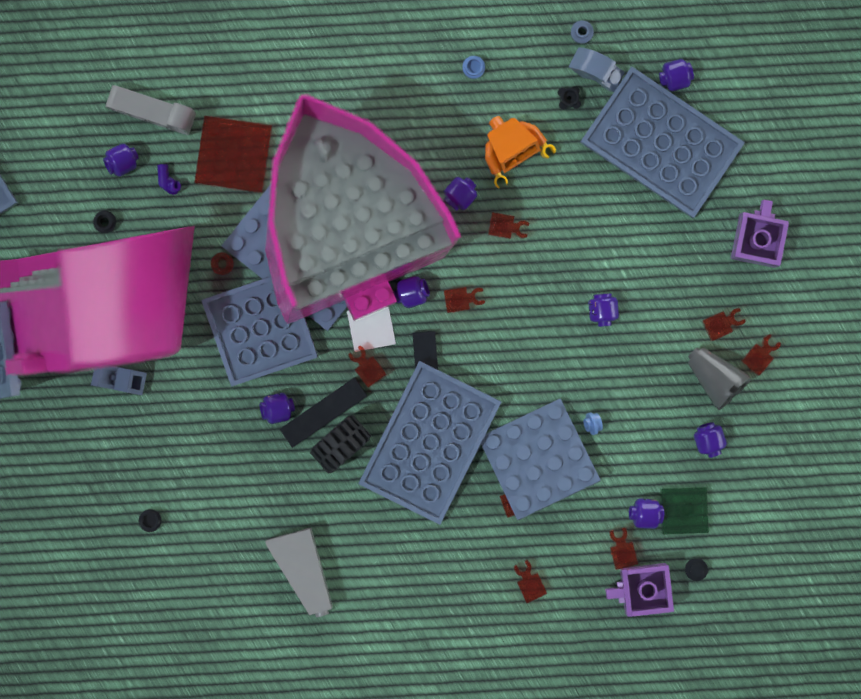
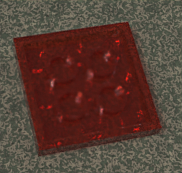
(233, 154)

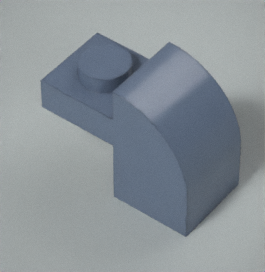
(596, 67)
(119, 379)

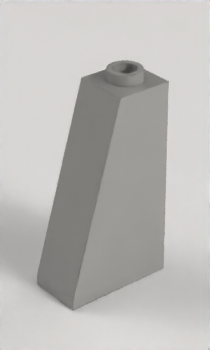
(301, 565)

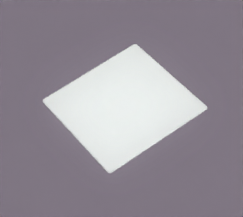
(372, 330)

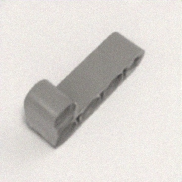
(151, 110)

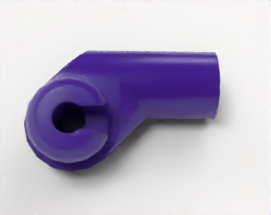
(165, 181)

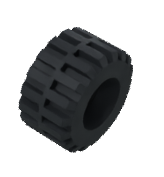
(340, 444)

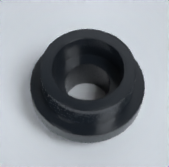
(97, 221)

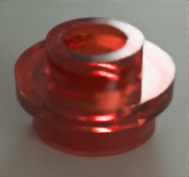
(215, 263)

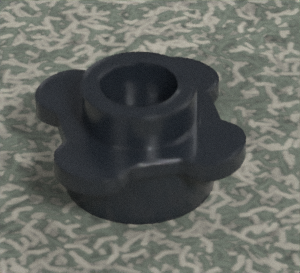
(573, 93)

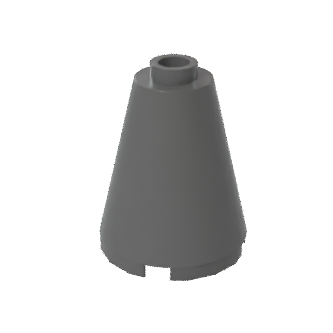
(717, 376)

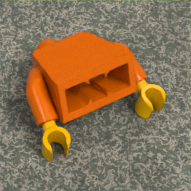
(512, 144)

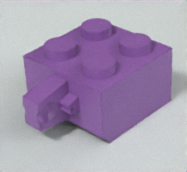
(760, 237)
(644, 590)

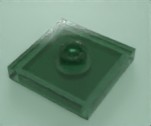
(684, 510)

